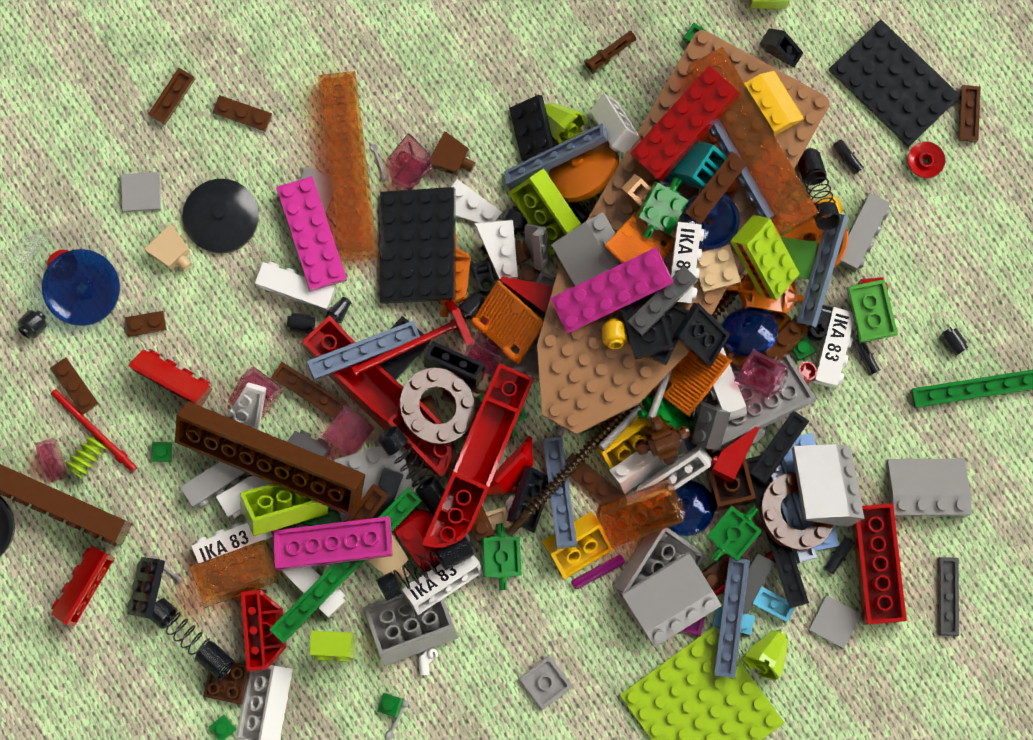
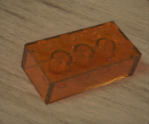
(640, 513)
(234, 573)

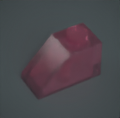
(51, 459)

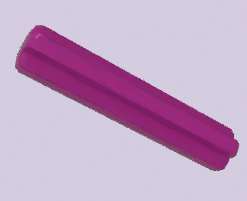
(598, 572)

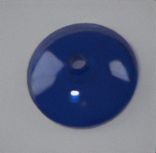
(724, 224)
(755, 336)
(698, 511)

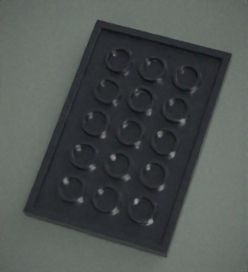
(894, 83)
(418, 245)

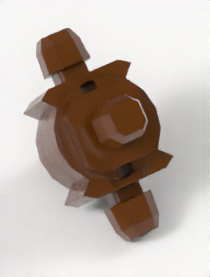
(662, 440)

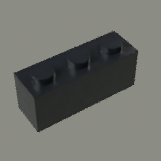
(467, 368)

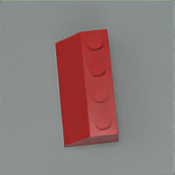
(170, 377)
(82, 586)

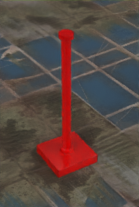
(456, 323)

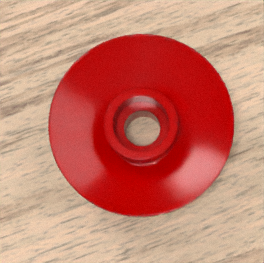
(928, 151)

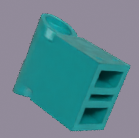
(698, 165)

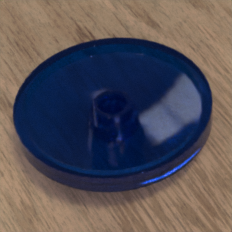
(81, 287)

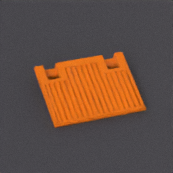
(630, 242)
(508, 322)
(692, 381)

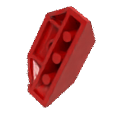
(510, 472)
(412, 534)
(259, 616)

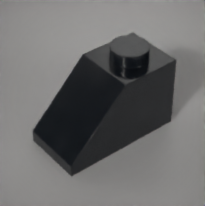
(781, 46)

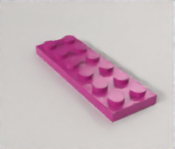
(311, 233)
(612, 290)
(332, 543)

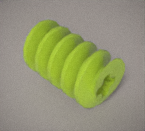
(85, 456)

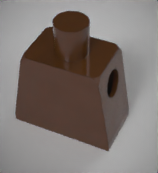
(451, 156)

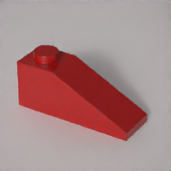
(532, 293)
(732, 457)

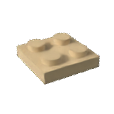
(717, 269)

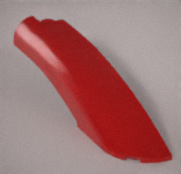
(376, 394)
(478, 457)

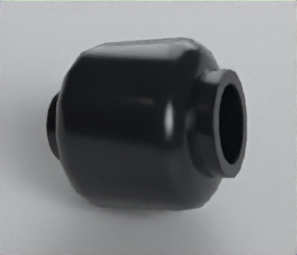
(519, 220)
(32, 324)

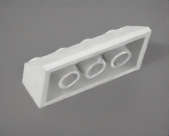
(264, 704)

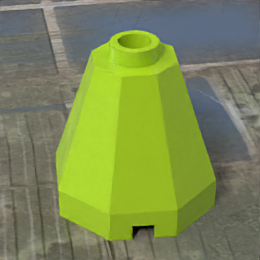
(564, 122)
(768, 655)

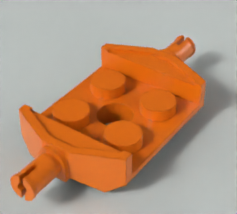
(462, 274)
(751, 298)

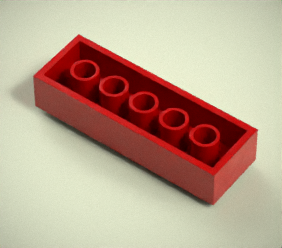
(685, 123)
(879, 566)

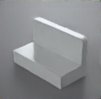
(537, 244)

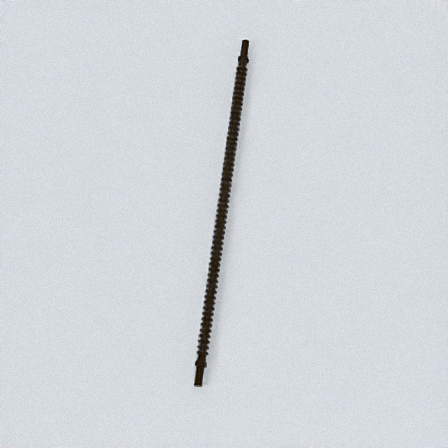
(591, 445)

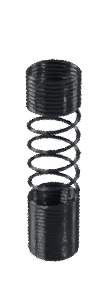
(814, 173)
(429, 490)
(449, 556)
(208, 655)

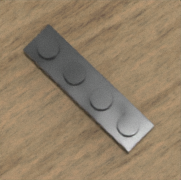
(662, 301)

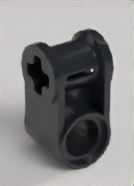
(483, 273)
(822, 324)

